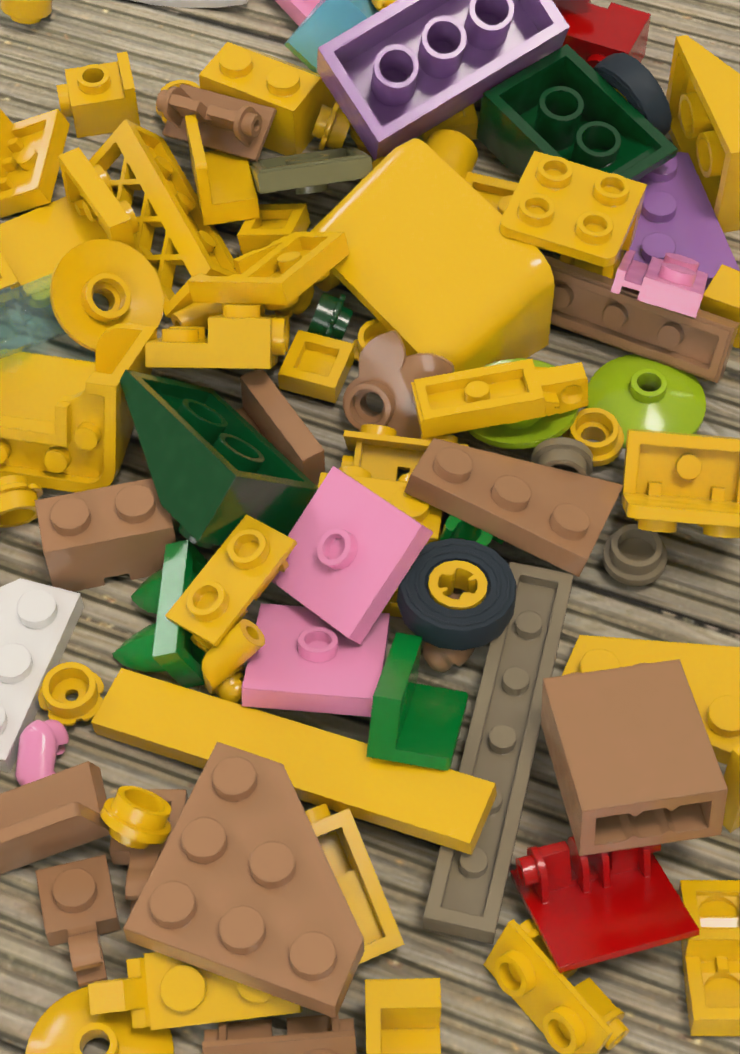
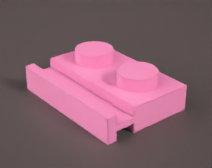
(663, 283)

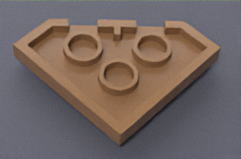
(250, 889)

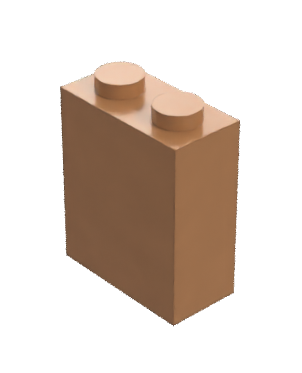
(632, 757)

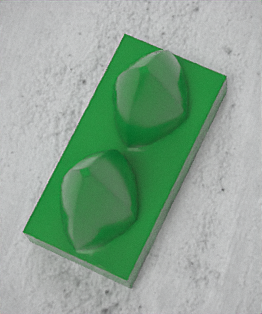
(165, 644)

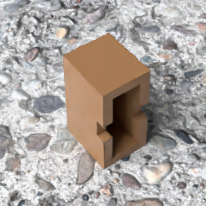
(104, 534)

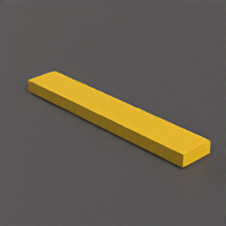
(322, 765)

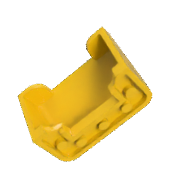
(437, 265)
(69, 417)

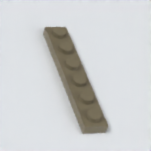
(501, 749)

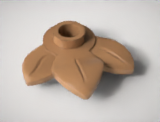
(389, 373)

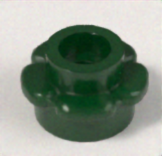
(330, 317)

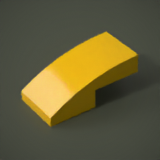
(712, 957)

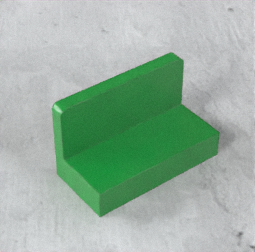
(411, 719)

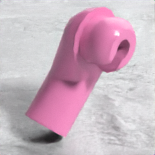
(38, 750)

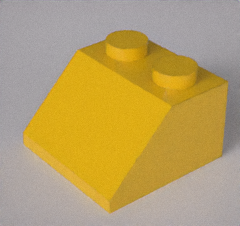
(272, 83)

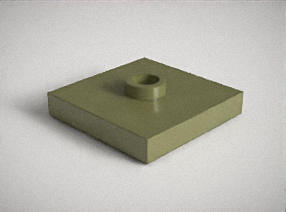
(310, 170)

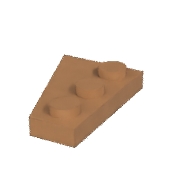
(516, 500)

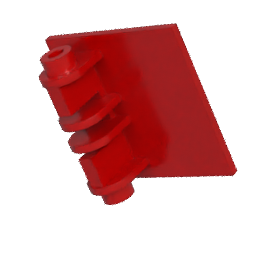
(599, 902)

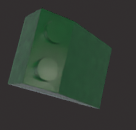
(572, 114)
(211, 461)

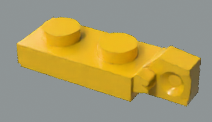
(497, 396)
(177, 994)

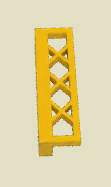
(168, 204)

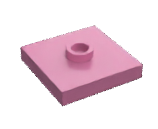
(350, 554)
(313, 665)

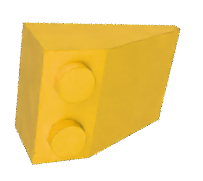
(706, 124)

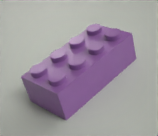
(430, 61)

